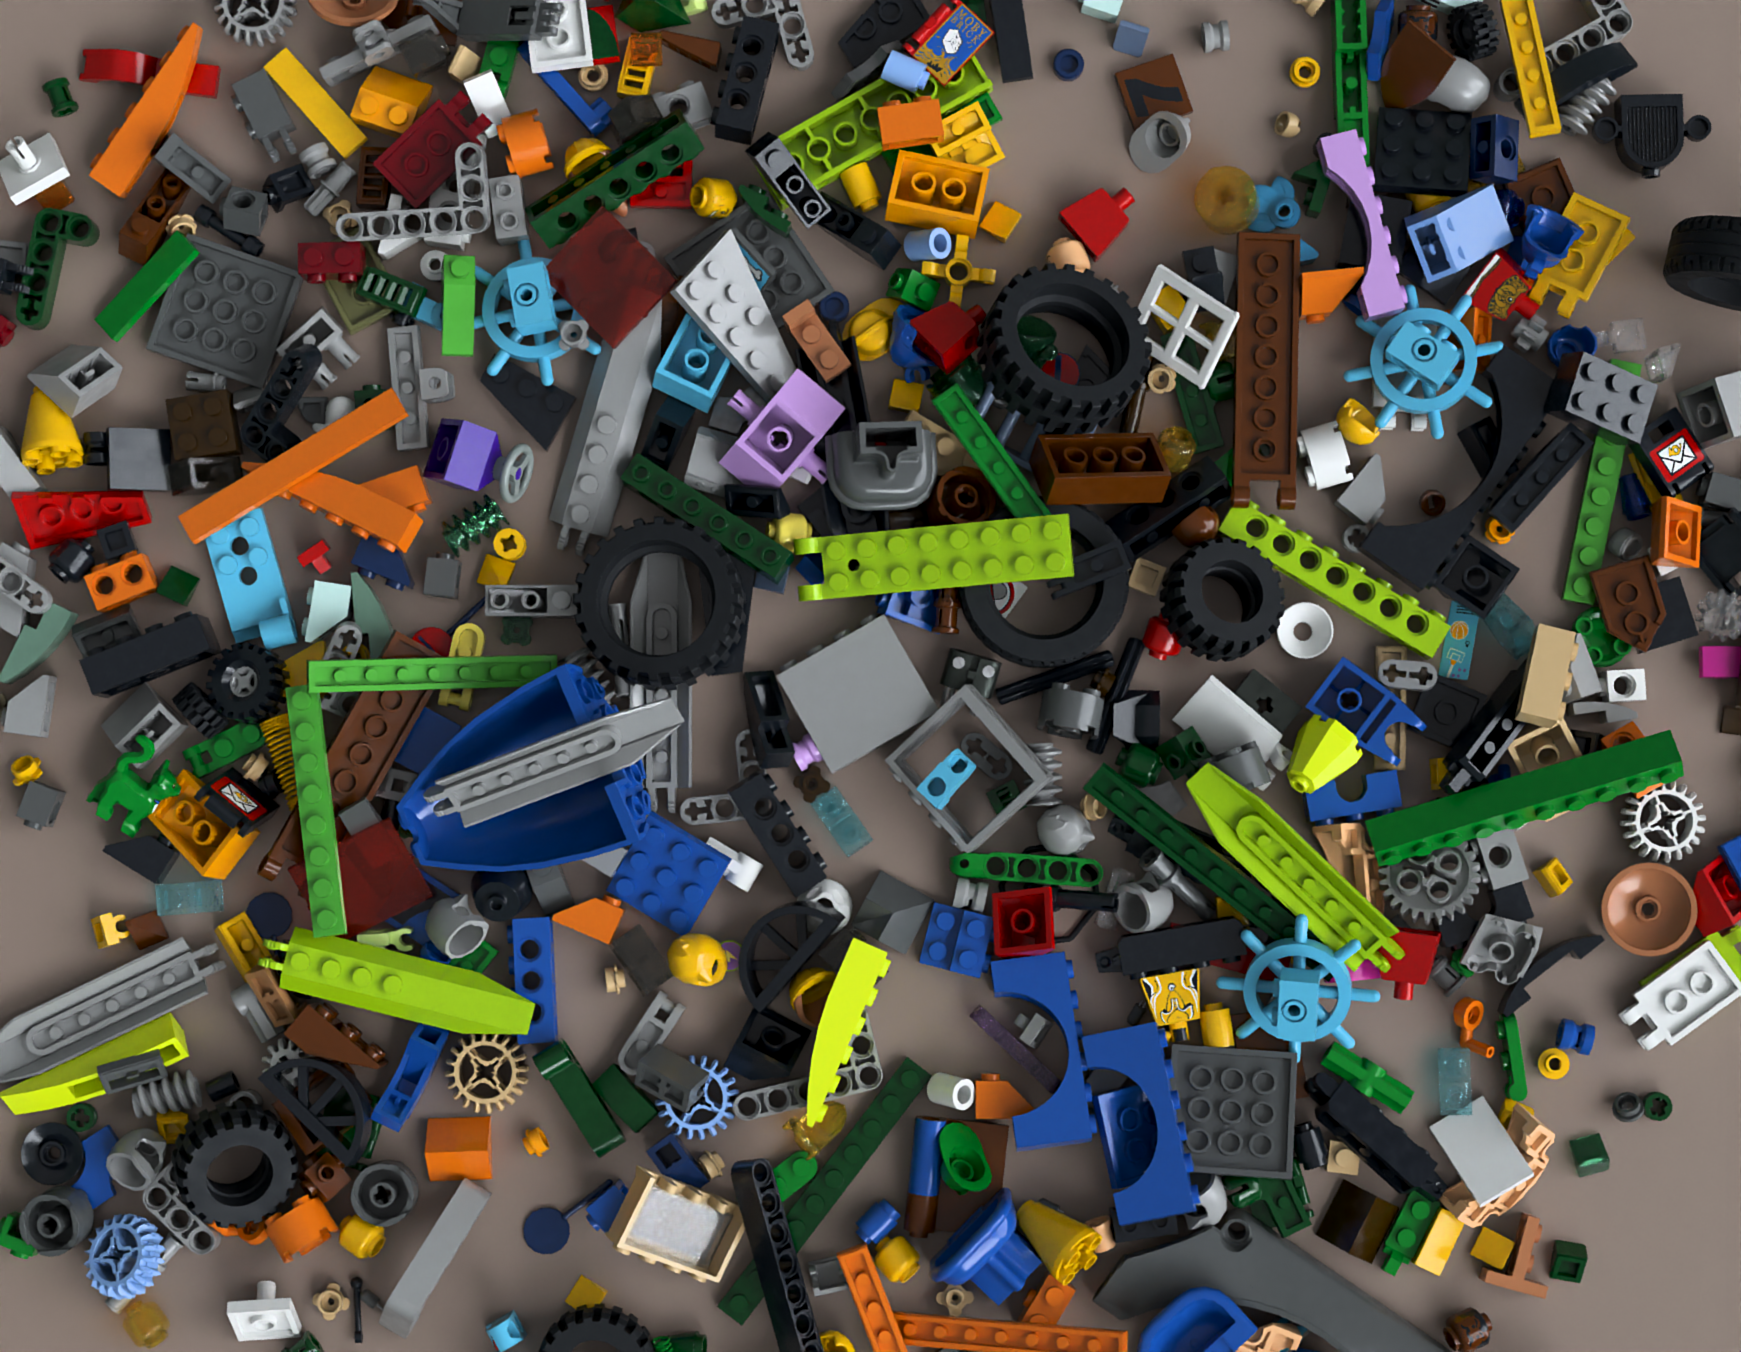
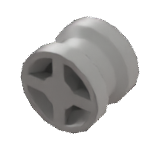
(1215, 36)
(318, 160)

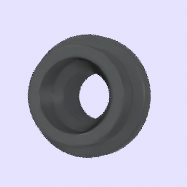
(1628, 1101)

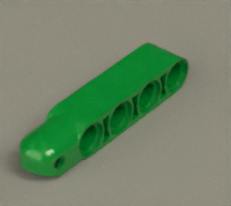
(978, 868)

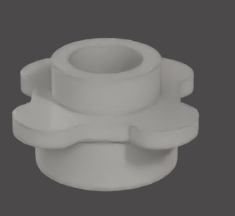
(567, 328)

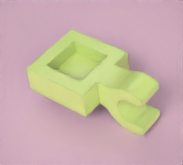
(385, 937)

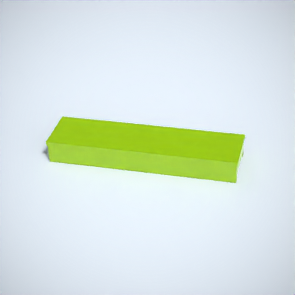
(850, 129)

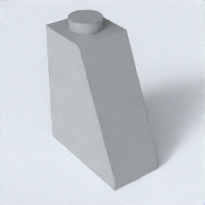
(14, 474)
(11, 614)

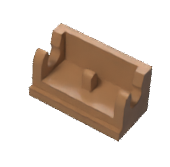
(274, 1000)

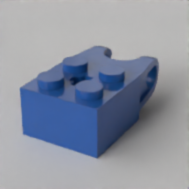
(1373, 714)

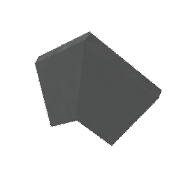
(892, 912)

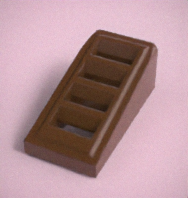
(699, 50)
(371, 202)

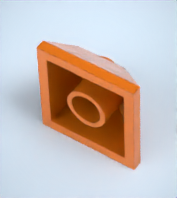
(1323, 291)

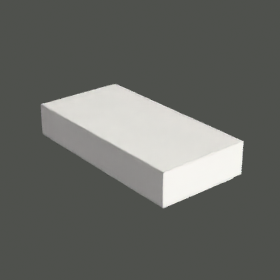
(487, 99)

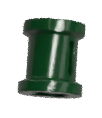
(60, 97)
(306, 1344)

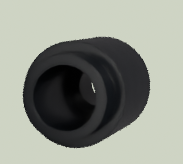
(1310, 1145)

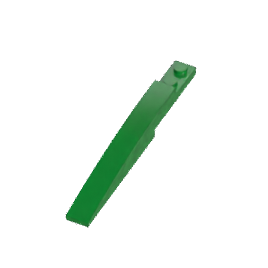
(1349, 68)

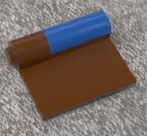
(929, 1200)

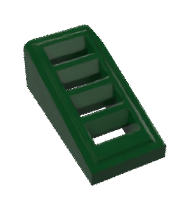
(374, 282)

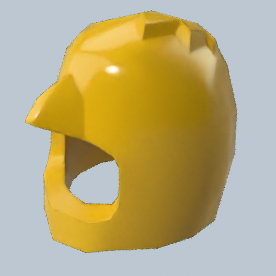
(693, 958)

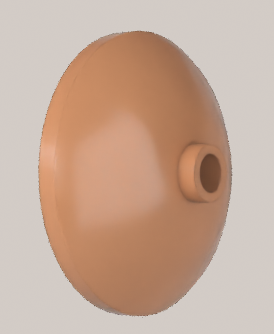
(352, 12)
(1672, 913)

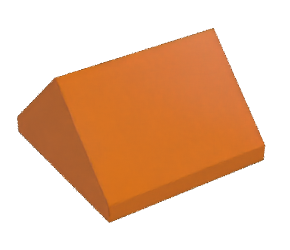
(1675, 533)
(459, 1148)

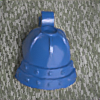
(1546, 239)
(901, 344)

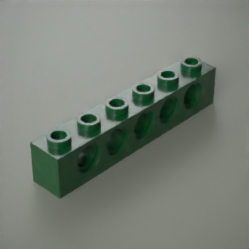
(619, 163)
(696, 509)

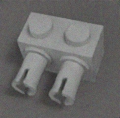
(325, 334)

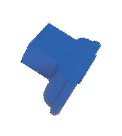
(988, 1251)
(1197, 1322)

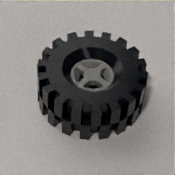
(233, 687)

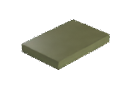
(352, 308)

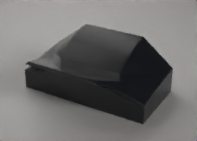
(1137, 718)

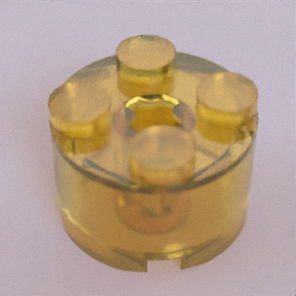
(1218, 185)

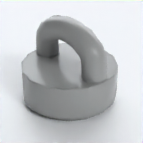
(1625, 544)

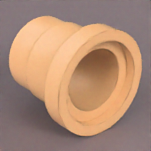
(1102, 1226)

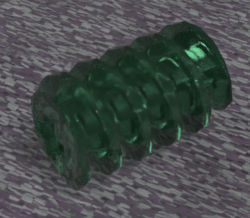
(473, 524)

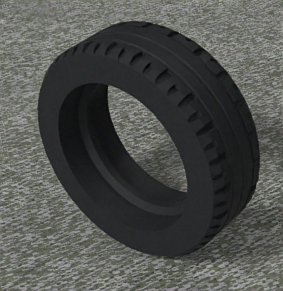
(1706, 260)
(1058, 648)

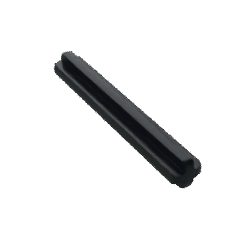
(1059, 675)
(1118, 690)

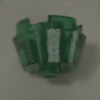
(967, 376)

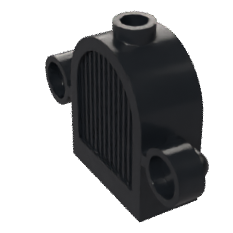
(1649, 131)

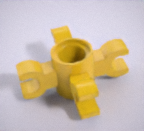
(978, 275)

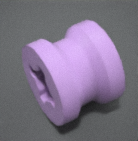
(806, 752)

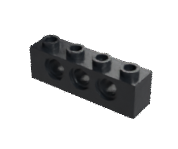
(740, 124)
(1150, 524)
(798, 877)

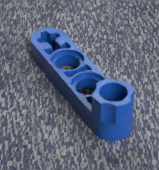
(592, 117)

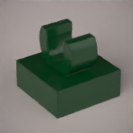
(1003, 795)

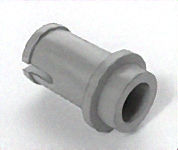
(205, 381)

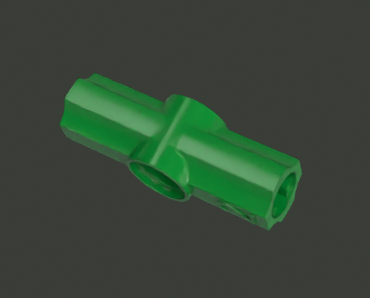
(1366, 1077)

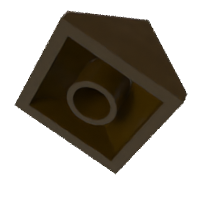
(1357, 1221)

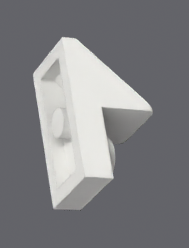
(390, 247)

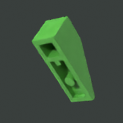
(457, 305)

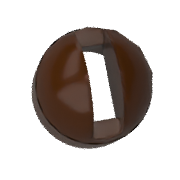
(1438, 502)

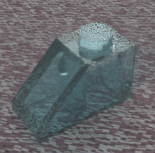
(1510, 627)

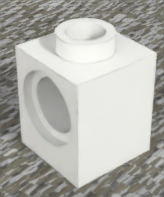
(1634, 681)

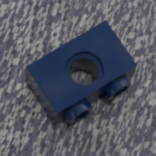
(1494, 149)

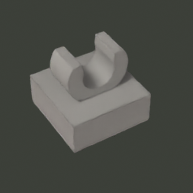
(1034, 1029)

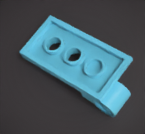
(264, 605)

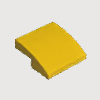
(968, 138)

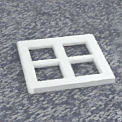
(1182, 325)

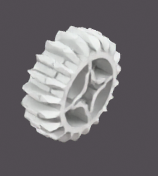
(1668, 833)

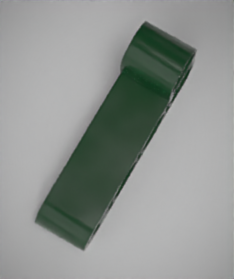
(50, 269)
(581, 1099)

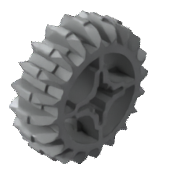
(247, 14)

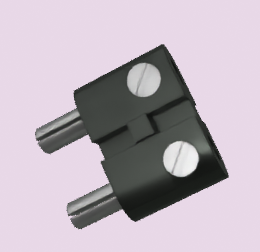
(971, 669)

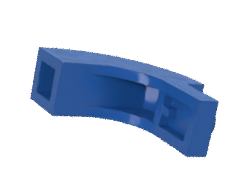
(411, 1076)

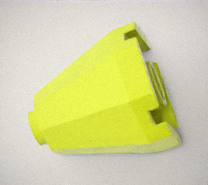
(1321, 754)

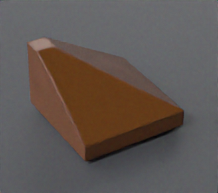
(147, 930)

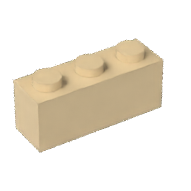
(1546, 676)

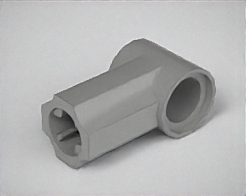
(249, 1006)

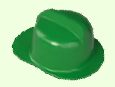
(964, 1160)

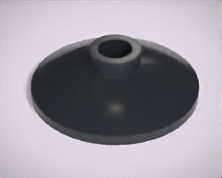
(37, 1153)

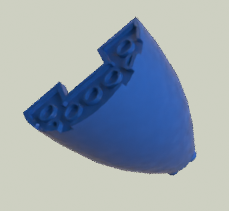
(544, 833)

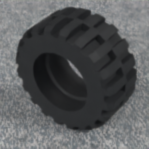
(1251, 579)
(244, 1199)
(600, 1325)

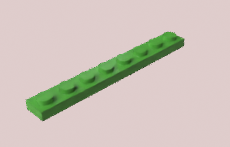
(1595, 512)
(426, 672)
(316, 812)

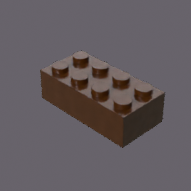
(1099, 468)

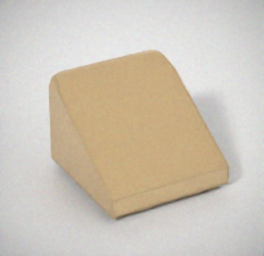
(464, 64)

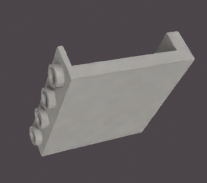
(857, 692)

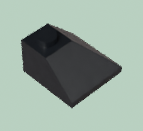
(767, 1046)

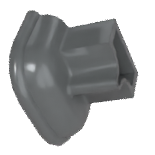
(882, 476)

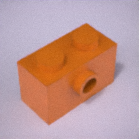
(910, 123)
(1046, 1301)

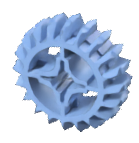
(721, 1110)
(120, 1254)

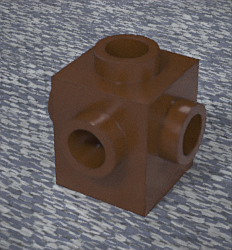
(333, 1177)

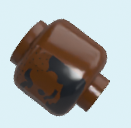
(1422, 17)
(1467, 1330)

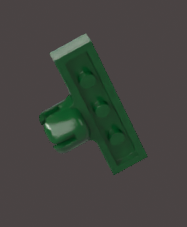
(1199, 404)
(1278, 1196)

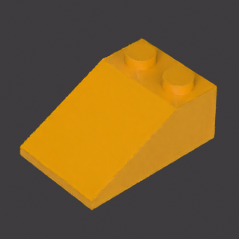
(199, 833)

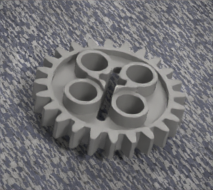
(1419, 899)

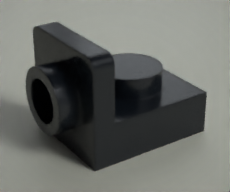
(287, 187)

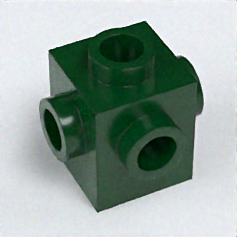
(1183, 753)

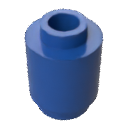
(877, 1222)

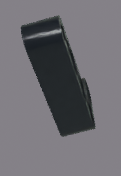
(284, 399)

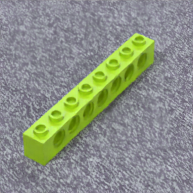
(1395, 627)

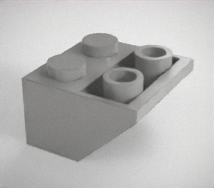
(77, 377)
(144, 715)

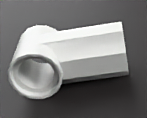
(742, 868)

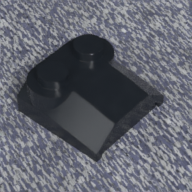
(1475, 577)

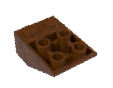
(325, 1036)

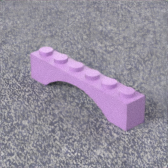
(1345, 165)

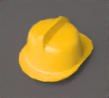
(872, 328)

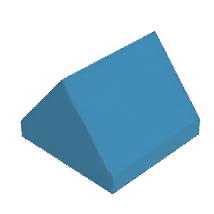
(1307, 254)

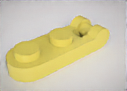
(466, 641)

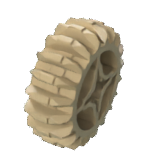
(495, 1082)

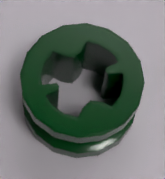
(1666, 1108)
(75, 1123)

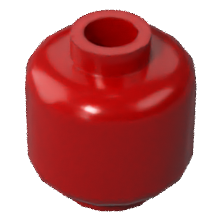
(1159, 639)

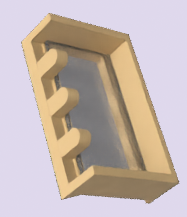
(677, 1226)

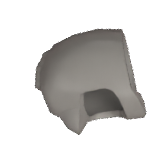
(1462, 88)
(1064, 830)
(1143, 904)
(455, 927)
(137, 1158)
(1212, 1198)

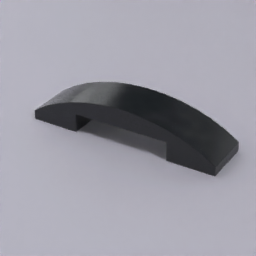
(1587, 70)
(1516, 995)

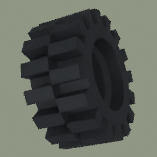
(1473, 31)
(199, 710)

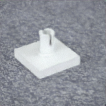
(31, 167)
(265, 1316)

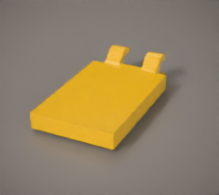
(1586, 258)

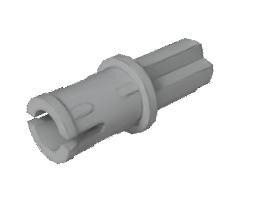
(329, 189)

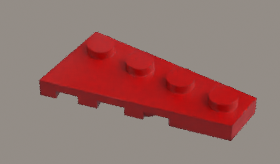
(54, 516)

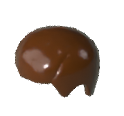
(1197, 527)

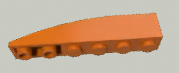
(149, 119)
(355, 506)

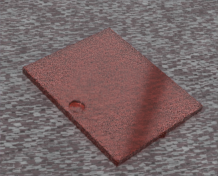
(609, 277)
(375, 877)

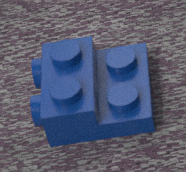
(910, 607)
(957, 940)

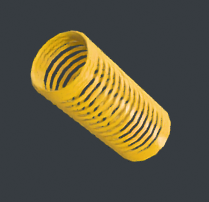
(268, 726)

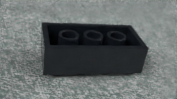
(150, 655)

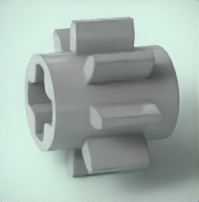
(1529, 333)

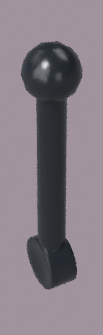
(356, 1284)

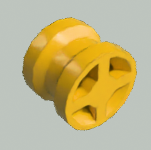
(514, 547)

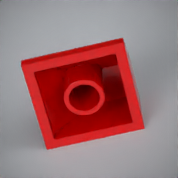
(1716, 897)
(1023, 922)

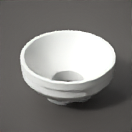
(1320, 625)
(836, 893)

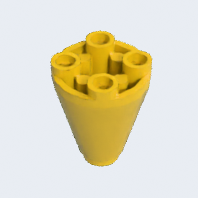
(49, 437)
(1058, 1240)

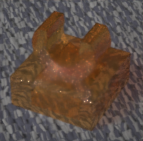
(646, 49)

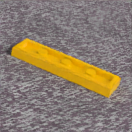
(315, 103)

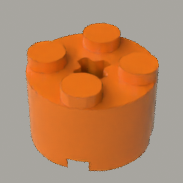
(526, 143)
(300, 1228)

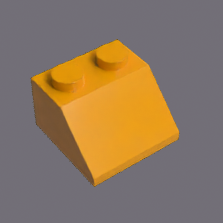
(390, 102)

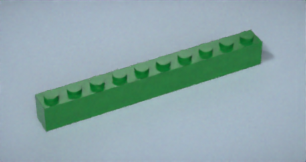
(1525, 798)

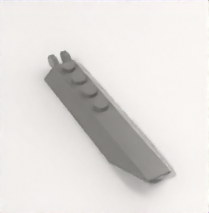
(607, 432)
(662, 627)
(554, 763)
(104, 1009)

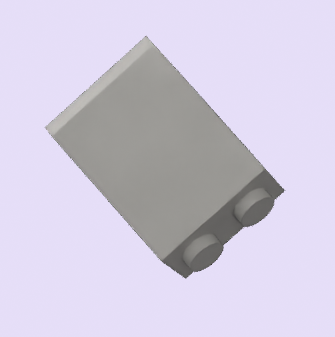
(1713, 409)

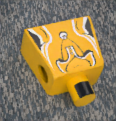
(1173, 1000)

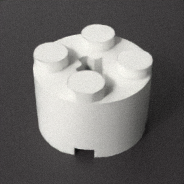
(1325, 456)

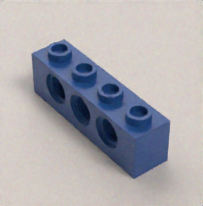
(541, 931)

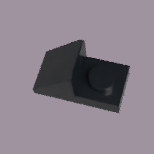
(1203, 272)

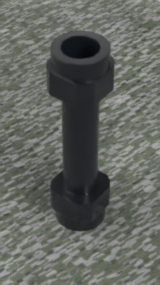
(208, 218)

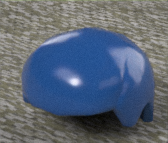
(1570, 340)

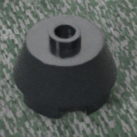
(501, 894)

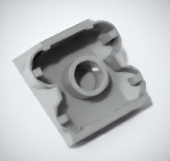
(703, 470)
(1502, 948)

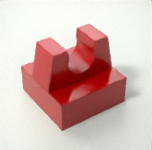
(316, 556)

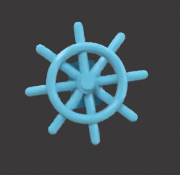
(533, 312)
(1424, 359)
(1297, 989)

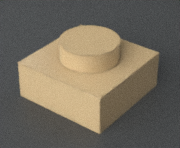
(1146, 576)
(1341, 1159)

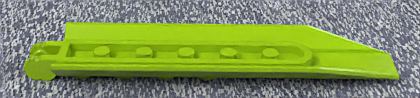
(1292, 868)
(398, 985)

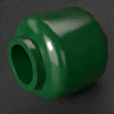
(1139, 765)

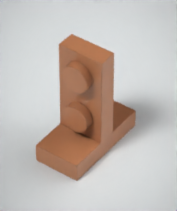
(815, 341)
(1520, 1261)

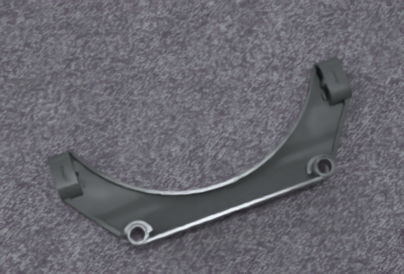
(1260, 1273)

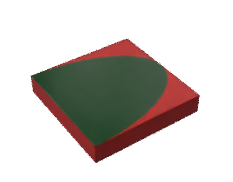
(603, 35)

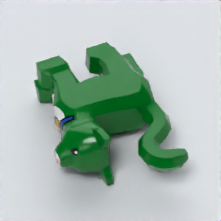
(131, 791)

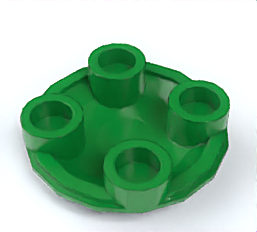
(1602, 647)

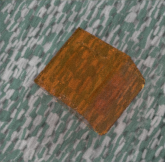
(55, 196)

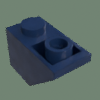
(377, 561)
(676, 1161)

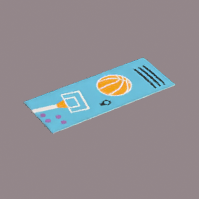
(1458, 643)

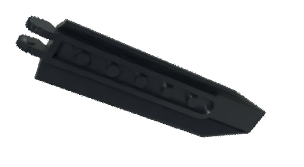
(850, 392)

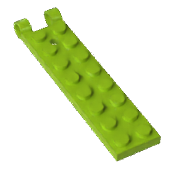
(940, 557)

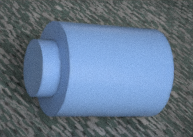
(905, 72)
(927, 244)

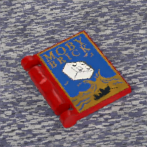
(948, 40)

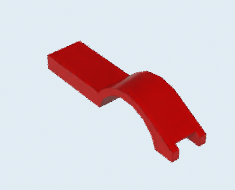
(139, 67)

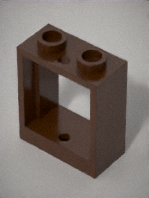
(304, 1137)

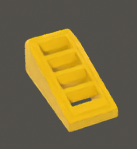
(622, 89)

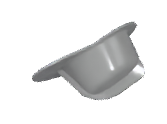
(1159, 141)

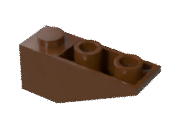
(147, 225)

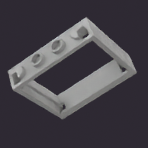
(1006, 736)

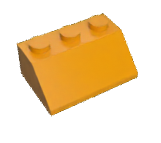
(936, 193)

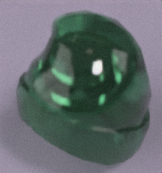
(1037, 339)

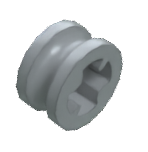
(1348, 532)

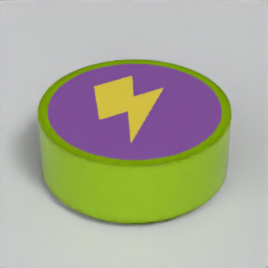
(732, 952)

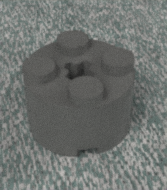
(1071, 712)
(1242, 764)
(377, 1209)
(57, 1220)

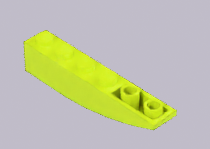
(841, 1020)
(79, 1077)

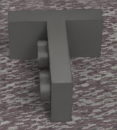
(191, 168)

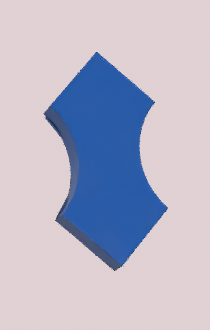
(1380, 38)
(95, 1176)

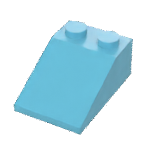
(692, 367)

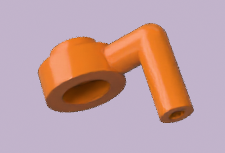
(1468, 1015)
(245, 1233)

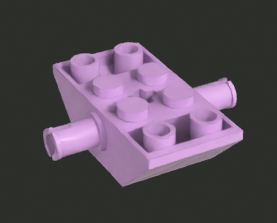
(800, 411)

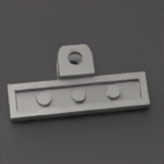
(374, 47)
(415, 386)

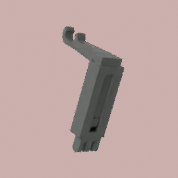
(495, 18)

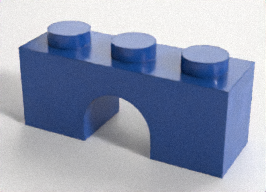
(1379, 794)

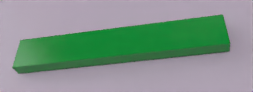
(988, 454)

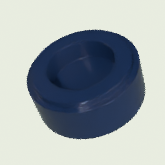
(1068, 65)
(834, 307)

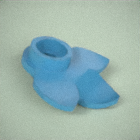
(1272, 201)

